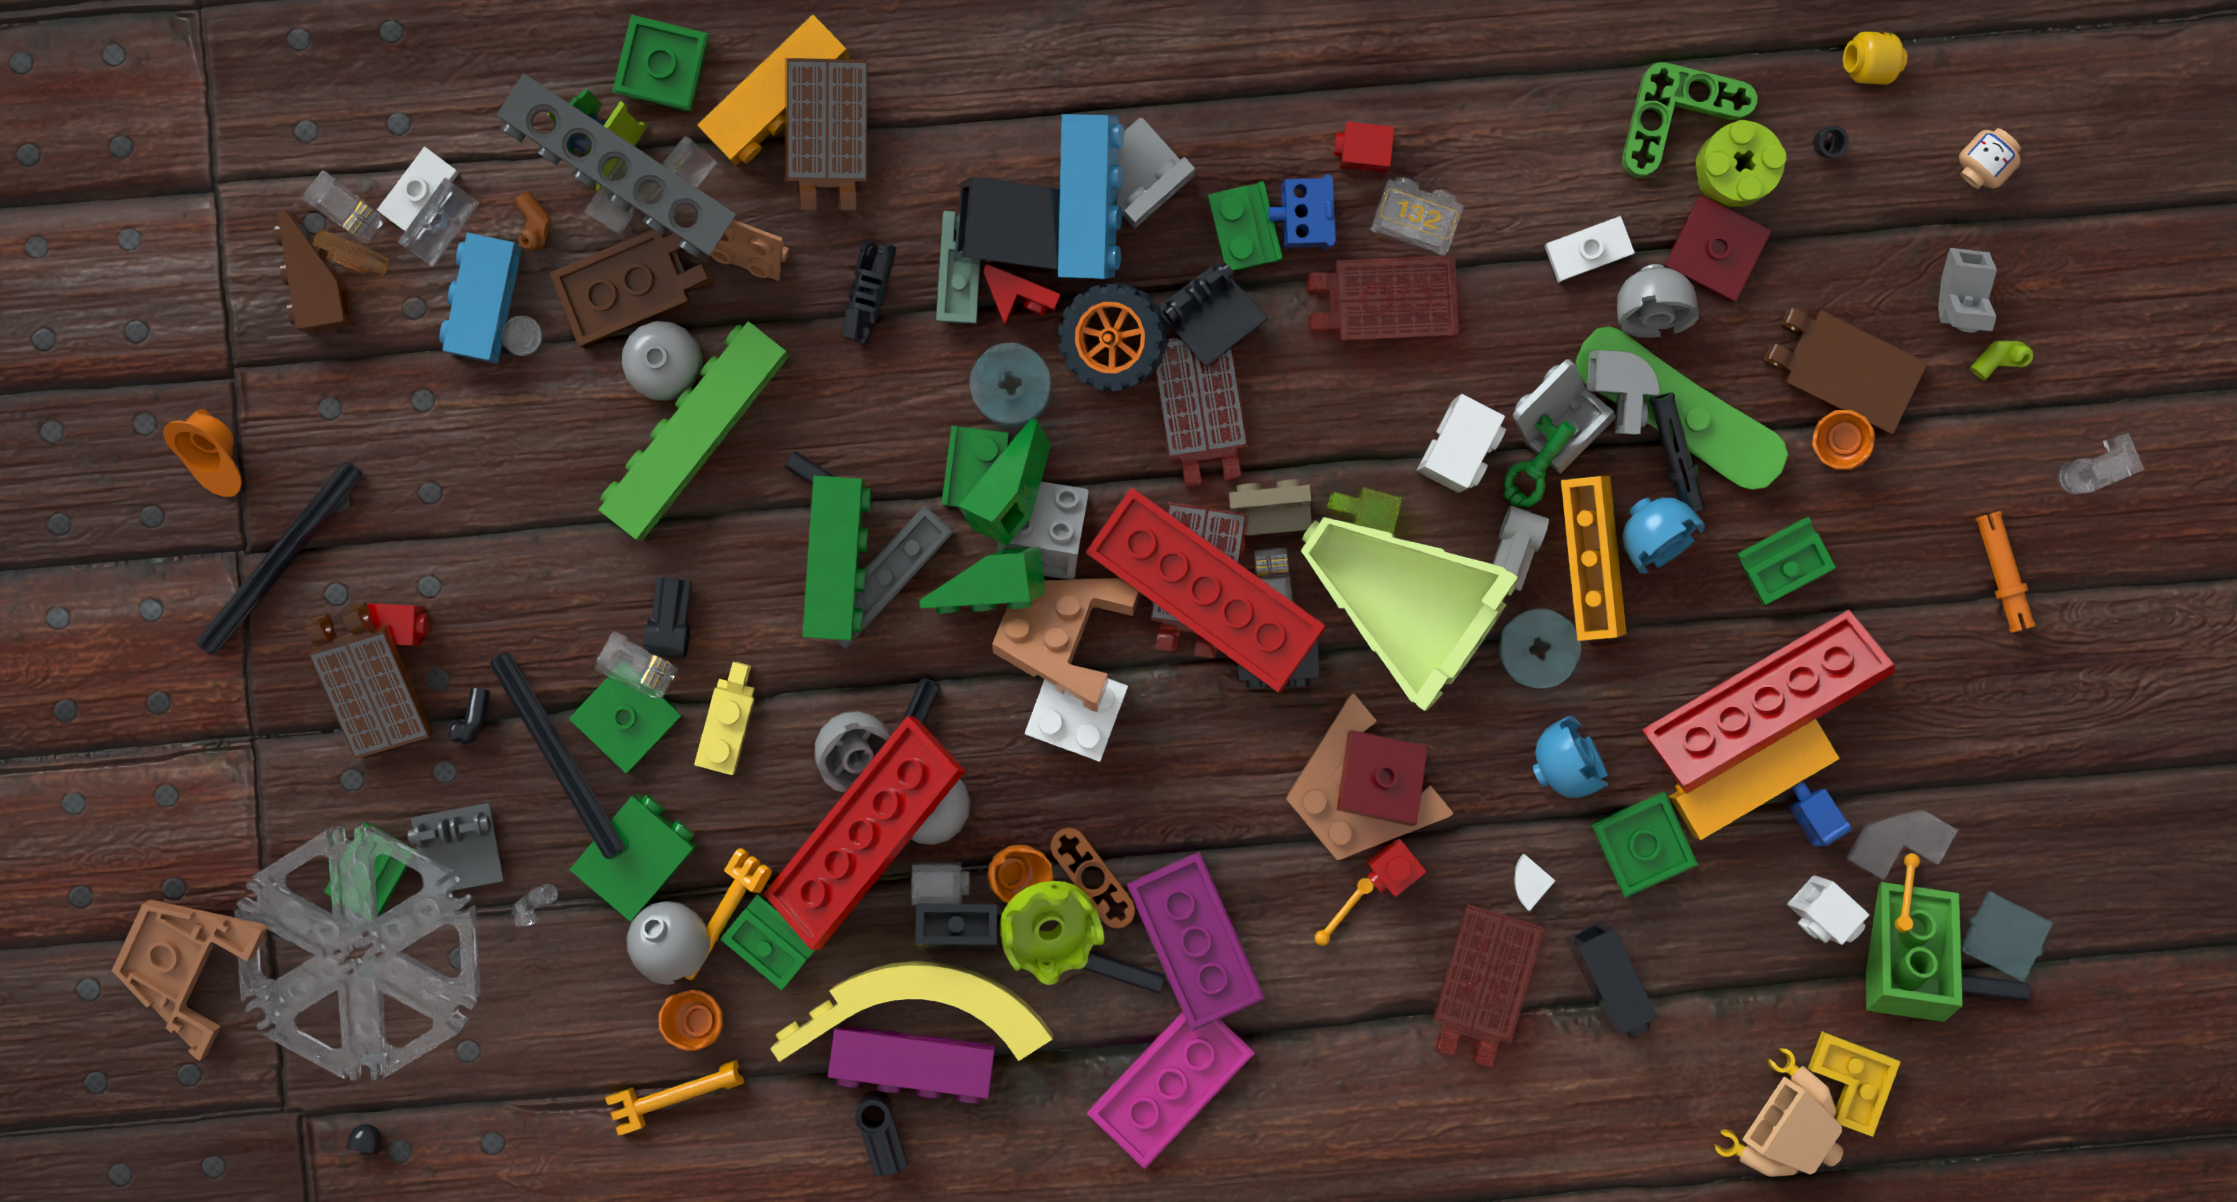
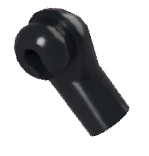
(474, 718)

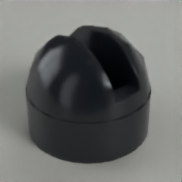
(1836, 144)
(365, 1139)

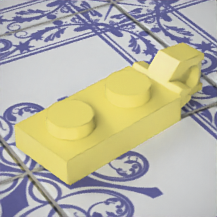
(727, 722)

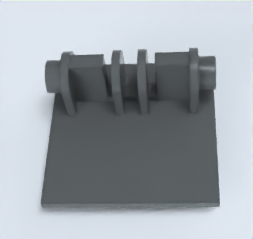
(461, 841)

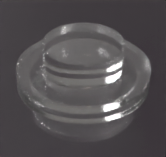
(522, 335)

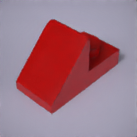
(1009, 288)

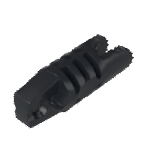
(868, 290)

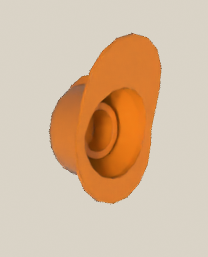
(206, 450)

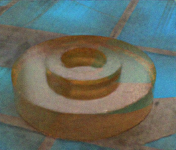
(350, 253)

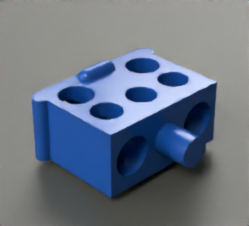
(1317, 209)
(1818, 815)

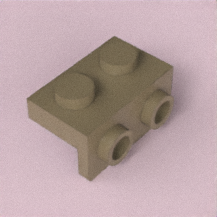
(1273, 509)

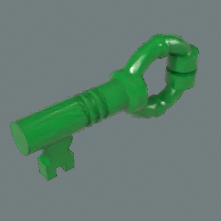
(1535, 469)

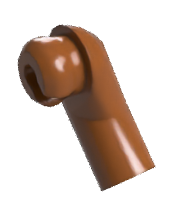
(537, 223)

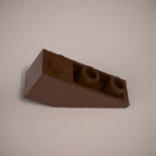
(316, 289)

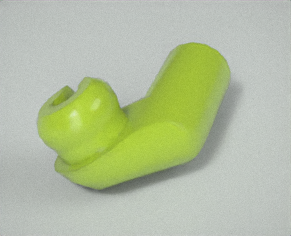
(2002, 354)

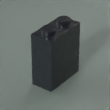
(1008, 225)
(1612, 979)

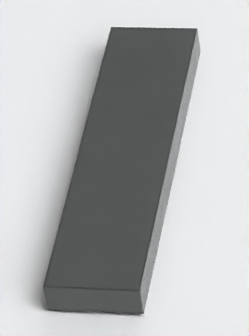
(899, 564)

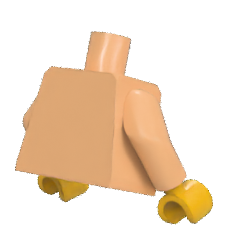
(1793, 1127)

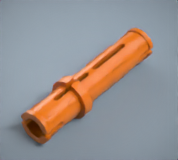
(2005, 572)

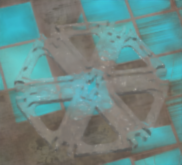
(390, 973)

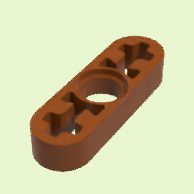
(1067, 859)

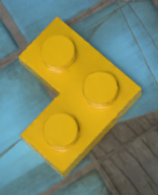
(1866, 1079)

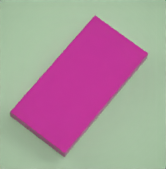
(1169, 1086)

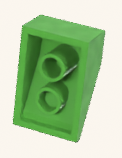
(1917, 969)

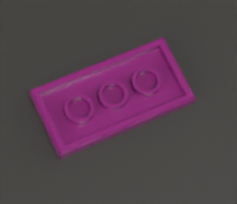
(1195, 941)

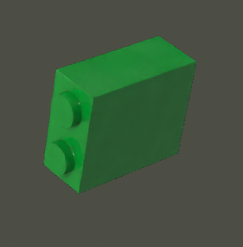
(651, 857)

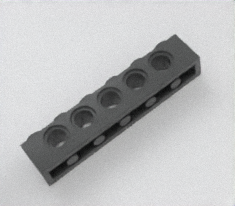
(532, 98)

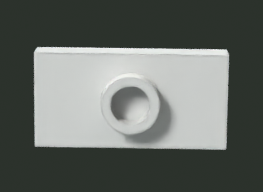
(416, 188)
(1589, 249)

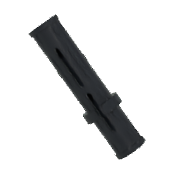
(1666, 408)

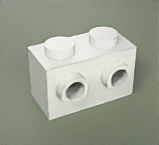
(1828, 911)

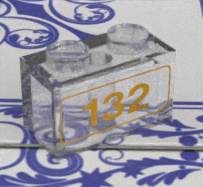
(1417, 215)

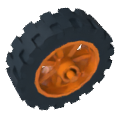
(1075, 328)

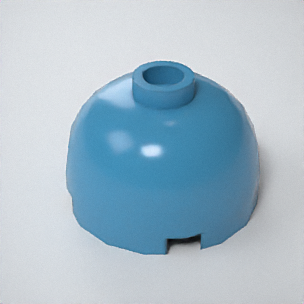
(1659, 531)
(1569, 761)

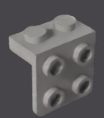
(1562, 399)

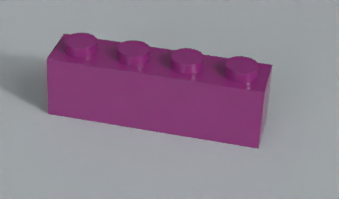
(911, 1062)

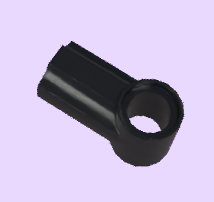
(668, 629)
(881, 1136)

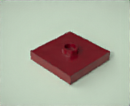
(1717, 248)
(1382, 778)

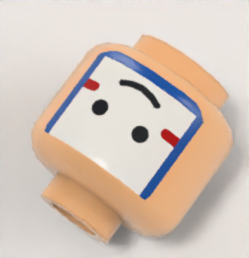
(1990, 159)

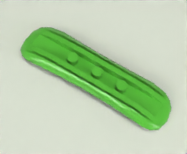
(1713, 429)

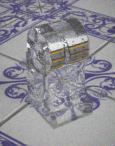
(343, 206)
(2104, 469)
(1273, 569)
(635, 666)

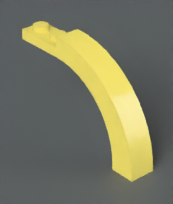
(927, 980)

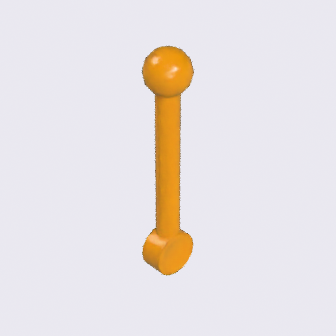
(1364, 887)
(1904, 922)

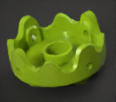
(1052, 951)

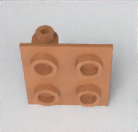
(751, 249)

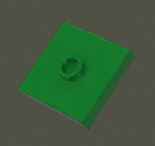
(661, 63)
(624, 722)
(1644, 844)

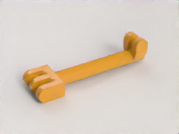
(746, 875)
(635, 1108)

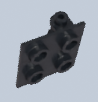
(1212, 313)

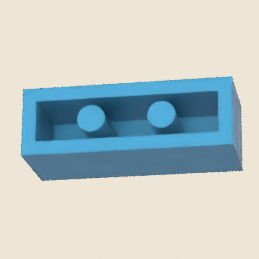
(480, 297)

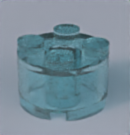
(991, 372)

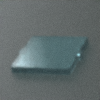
(2006, 936)

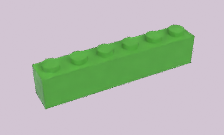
(693, 431)

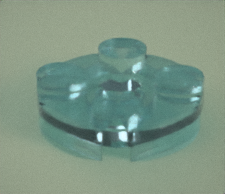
(1558, 661)

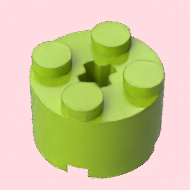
(1762, 159)

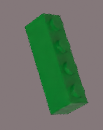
(834, 558)

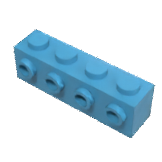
(1089, 196)

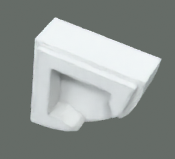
(1530, 882)

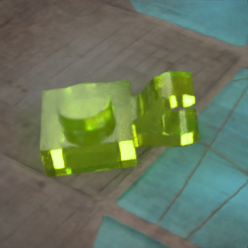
(1371, 510)

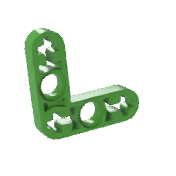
(1678, 96)

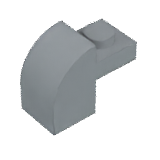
(1966, 290)
(1629, 378)

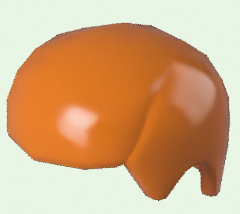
(1843, 439)
(1017, 869)
(691, 1020)

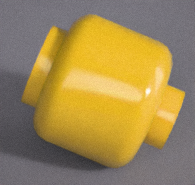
(1874, 58)

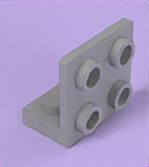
(1149, 173)
(1055, 528)

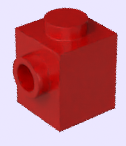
(1394, 868)

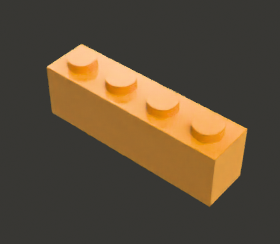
(759, 101)
(1593, 558)
(1754, 780)

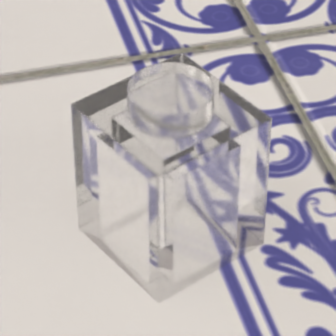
(939, 883)

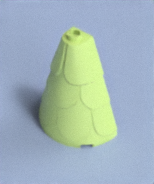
(1409, 601)

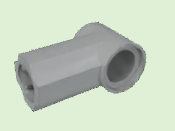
(1520, 537)

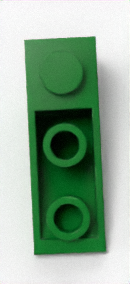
(1009, 489)
(1002, 577)

